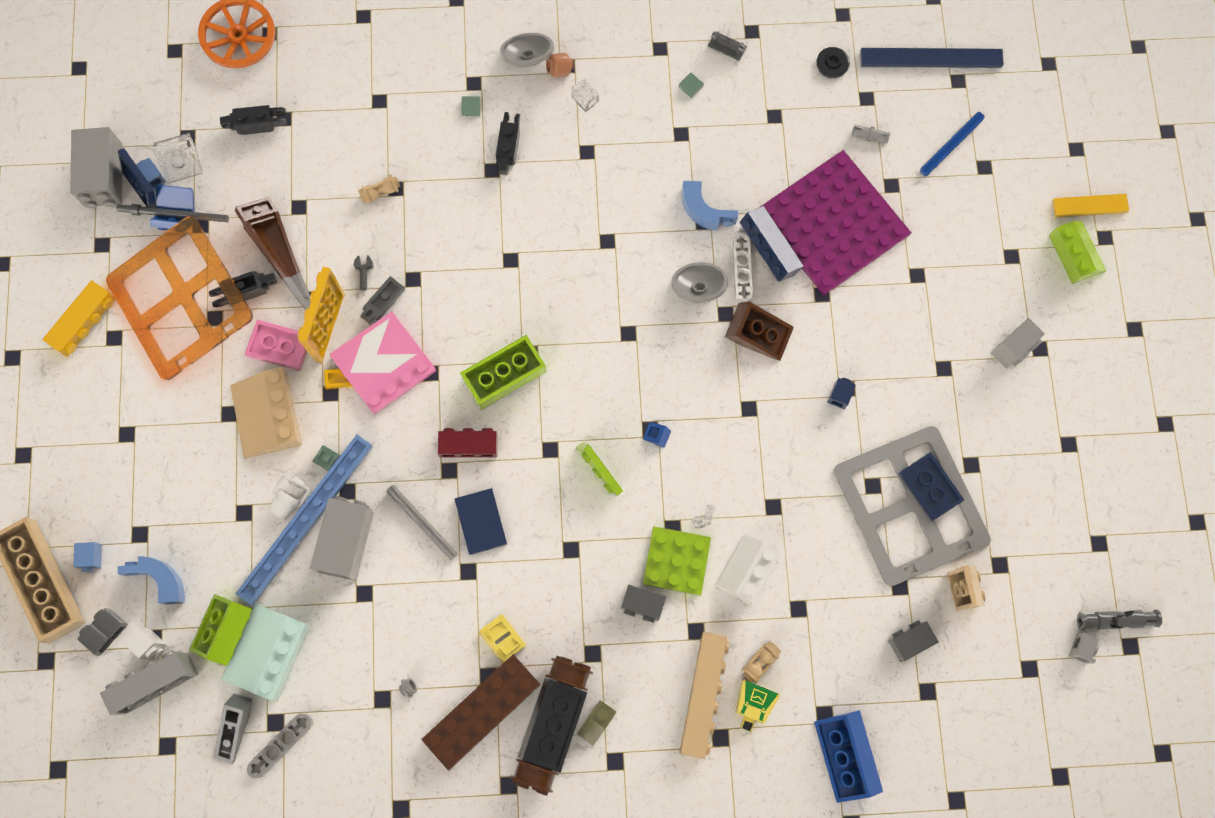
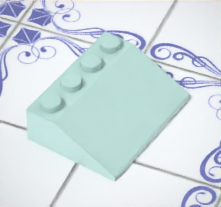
(266, 652)

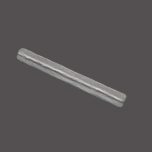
(421, 522)

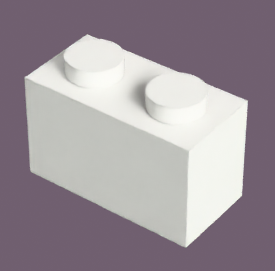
(145, 643)

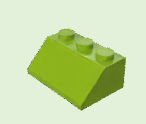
(1076, 251)
(220, 630)

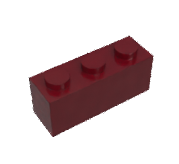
(468, 443)

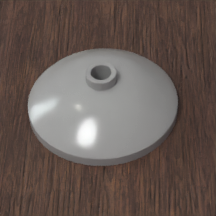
(527, 49)
(699, 282)

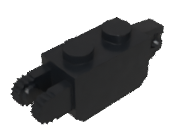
(254, 119)
(507, 143)
(249, 284)

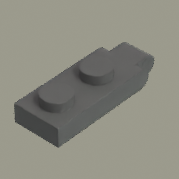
(382, 300)

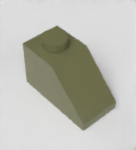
(596, 722)

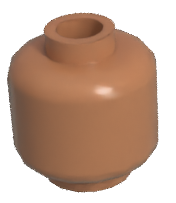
(559, 65)

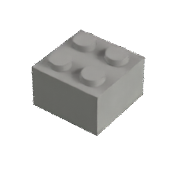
(1018, 344)

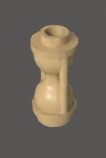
(372, 192)
(767, 655)

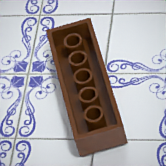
(481, 712)

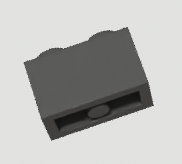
(643, 603)
(913, 640)

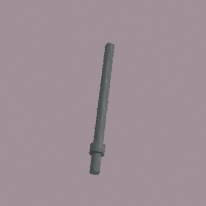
(137, 209)

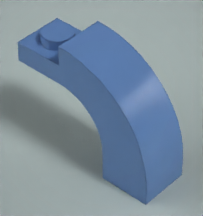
(701, 212)
(168, 581)

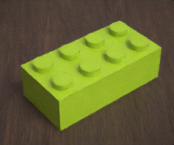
(503, 372)

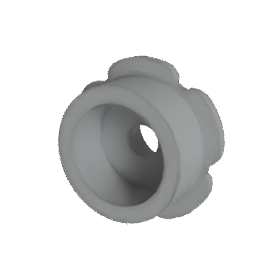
(408, 687)

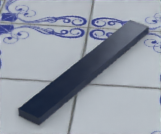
(932, 57)

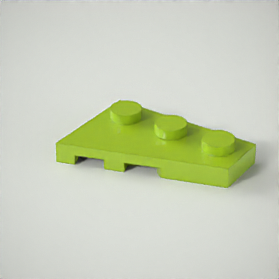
(599, 469)

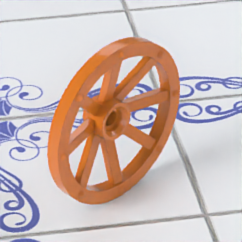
(235, 31)

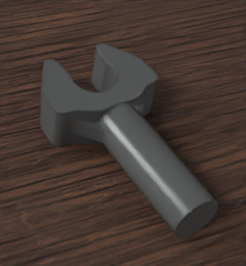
(363, 270)

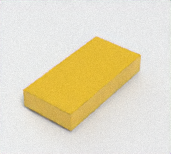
(335, 379)

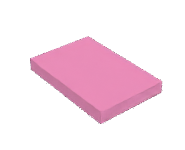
(276, 345)

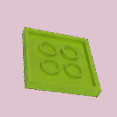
(677, 561)

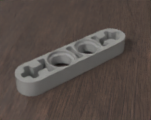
(281, 747)

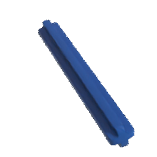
(949, 146)

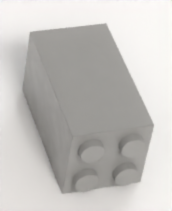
(96, 167)
(342, 538)

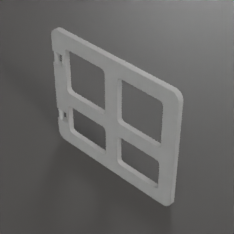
(867, 522)

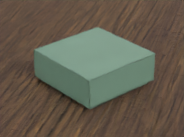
(691, 85)
(470, 106)

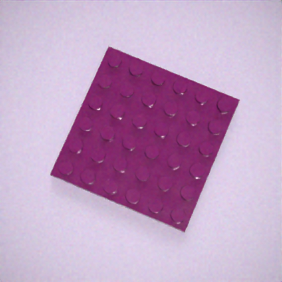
(835, 222)

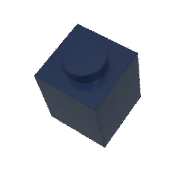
(841, 393)

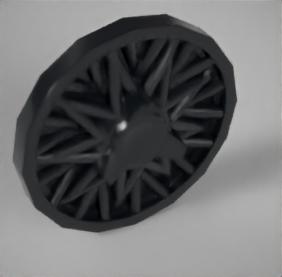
(832, 62)

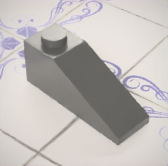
(232, 727)

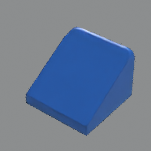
(657, 434)

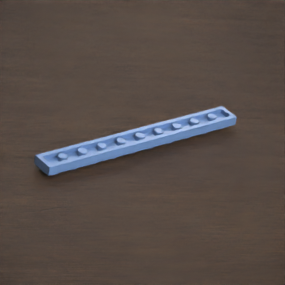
(303, 520)

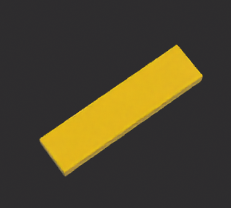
(1090, 205)

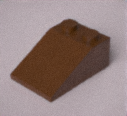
(759, 330)

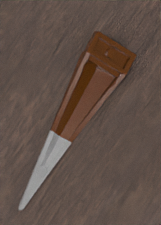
(267, 231)

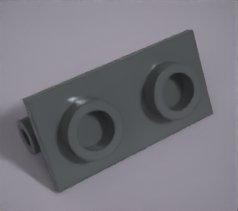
(727, 45)

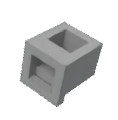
(1085, 647)

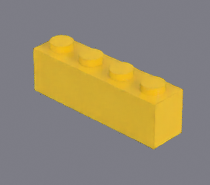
(79, 318)

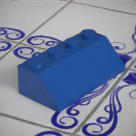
(848, 757)

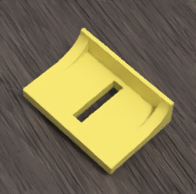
(496, 630)

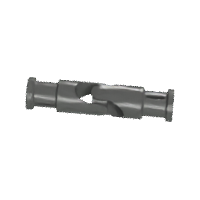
(1129, 619)

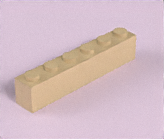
(703, 695)

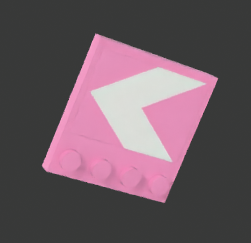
(382, 363)

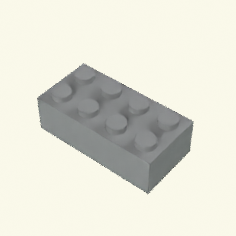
(148, 683)

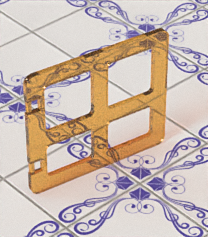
(182, 294)

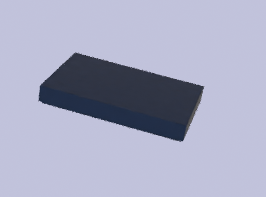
(136, 179)
(931, 486)
(480, 521)

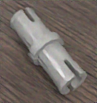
(870, 133)

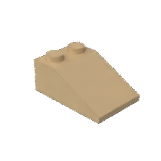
(966, 588)

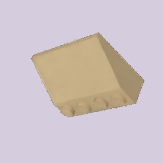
(265, 413)

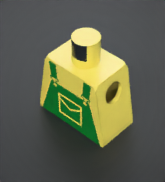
(754, 704)

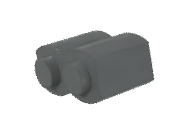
(101, 631)

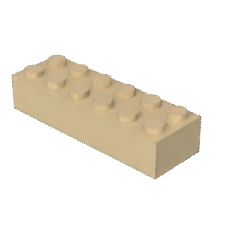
(38, 581)

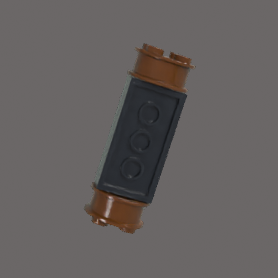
(552, 725)

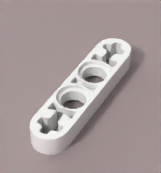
(742, 268)

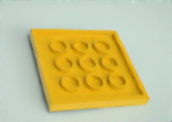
(321, 314)

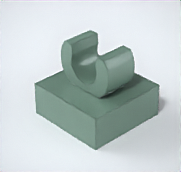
(325, 458)

